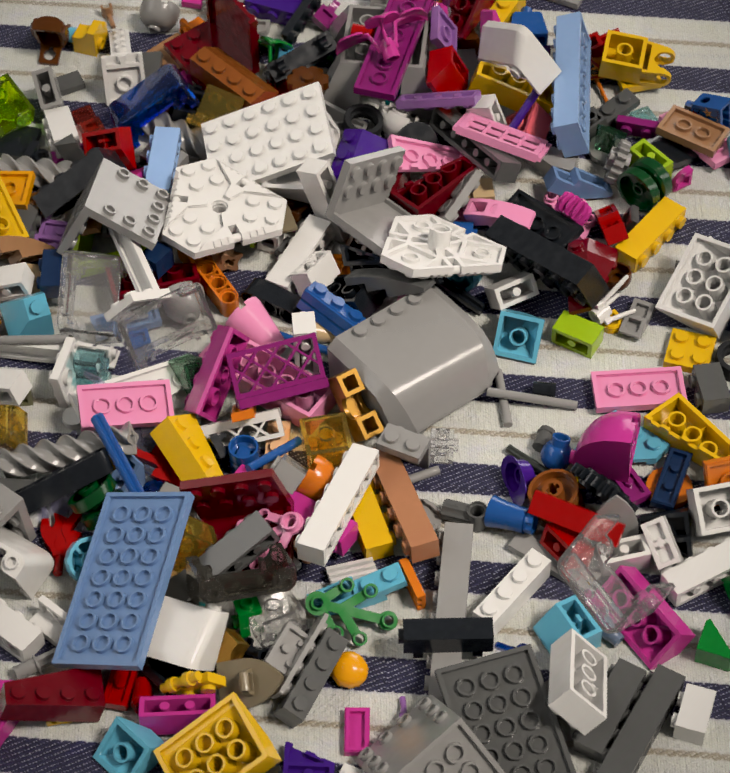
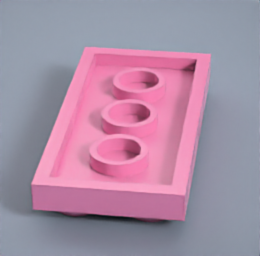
(635, 388)
(137, 401)

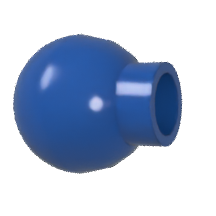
(556, 452)

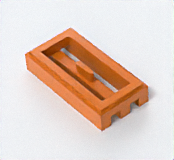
(414, 586)

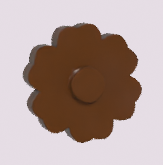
(304, 76)

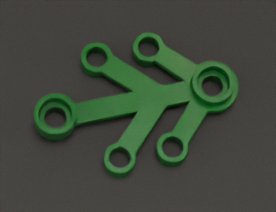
(347, 610)

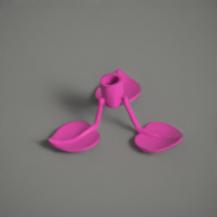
(387, 46)

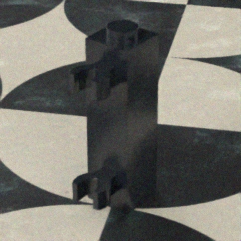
(304, 55)
(447, 635)

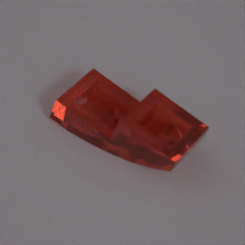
(86, 120)

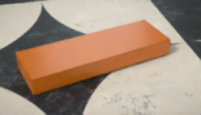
(243, 414)

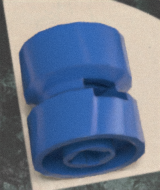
(242, 450)

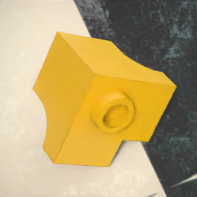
(90, 38)

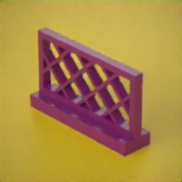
(281, 390)

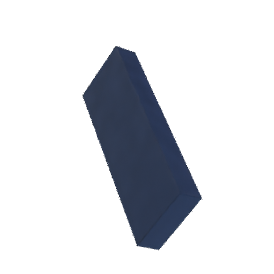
(671, 479)

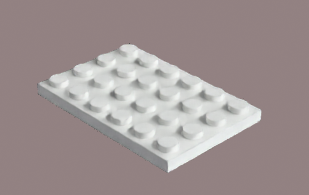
(272, 135)

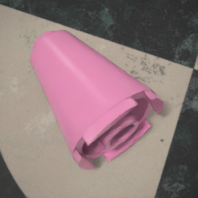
(256, 324)

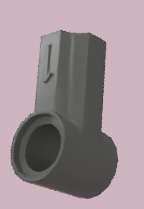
(465, 513)

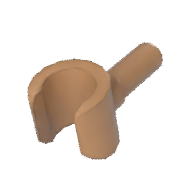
(108, 13)

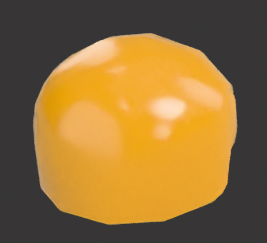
(350, 670)

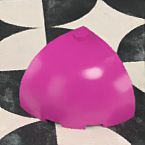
(609, 445)

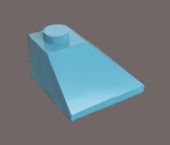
(27, 315)
(518, 335)
(128, 748)

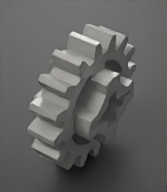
(617, 161)

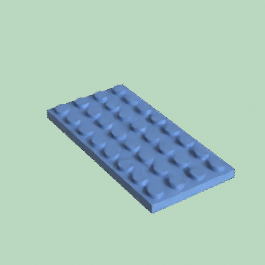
(123, 581)

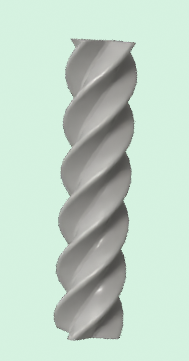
(191, 139)
(44, 168)
(50, 456)

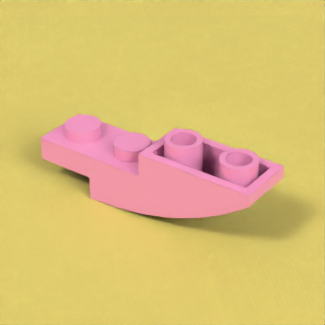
(487, 211)

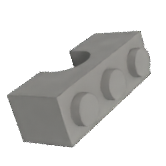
(289, 472)

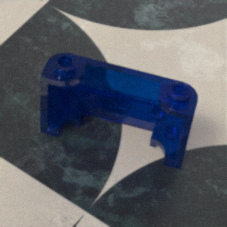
(151, 99)

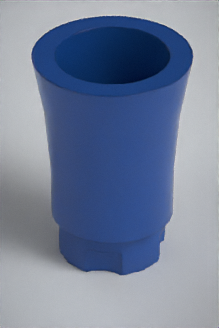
(509, 516)

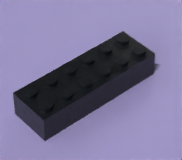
(549, 262)

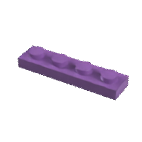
(438, 99)

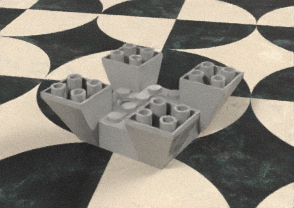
(348, 63)

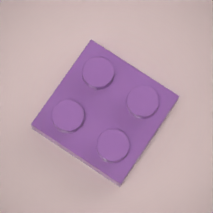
(443, 29)

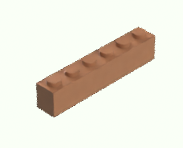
(405, 509)

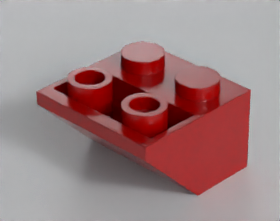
(446, 71)
(114, 139)

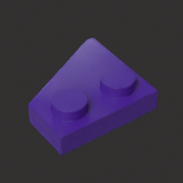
(300, 762)

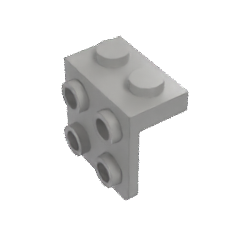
(406, 445)

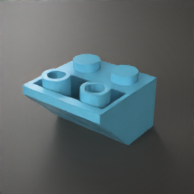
(564, 616)

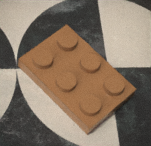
(692, 131)

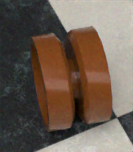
(559, 484)

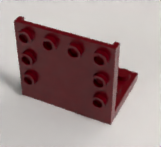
(228, 28)
(231, 497)

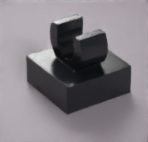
(34, 151)
(217, 446)

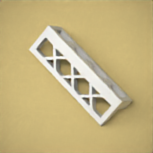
(262, 416)
(51, 620)

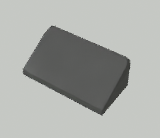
(70, 149)

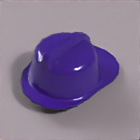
(517, 477)

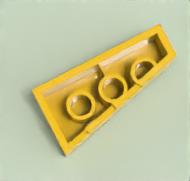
(509, 90)
(687, 429)
(186, 447)

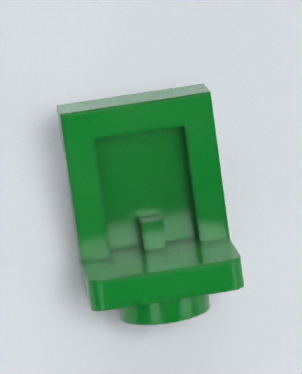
(243, 610)

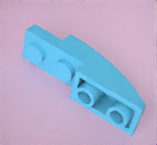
(386, 579)

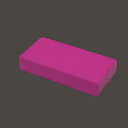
(356, 730)

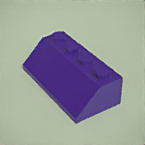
(356, 143)

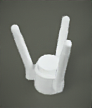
(602, 311)

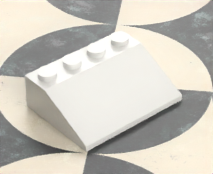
(700, 287)

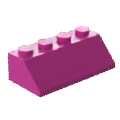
(214, 379)
(660, 633)

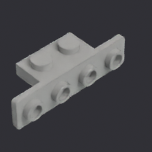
(290, 650)

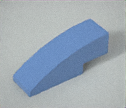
(578, 182)

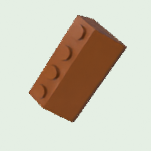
(219, 69)

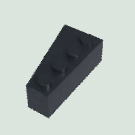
(68, 186)

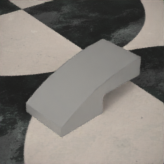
(636, 323)

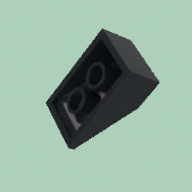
(357, 296)

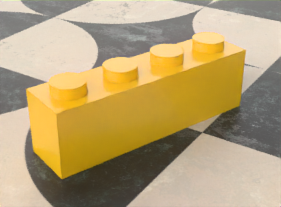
(651, 234)
(372, 526)

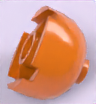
(316, 478)

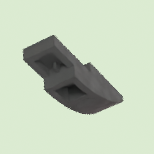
(607, 113)

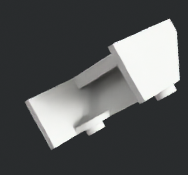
(519, 52)

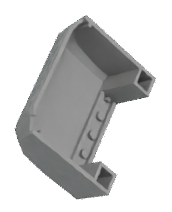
(416, 359)

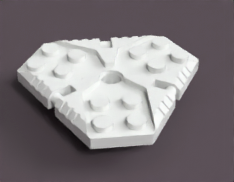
(212, 206)
(437, 248)

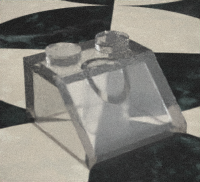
(276, 611)

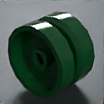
(644, 183)
(90, 499)

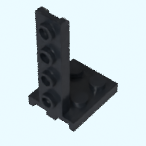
(298, 21)

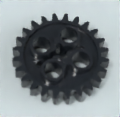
(599, 485)

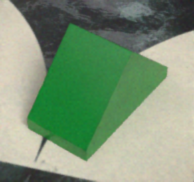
(712, 648)

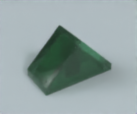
(607, 137)
(185, 369)

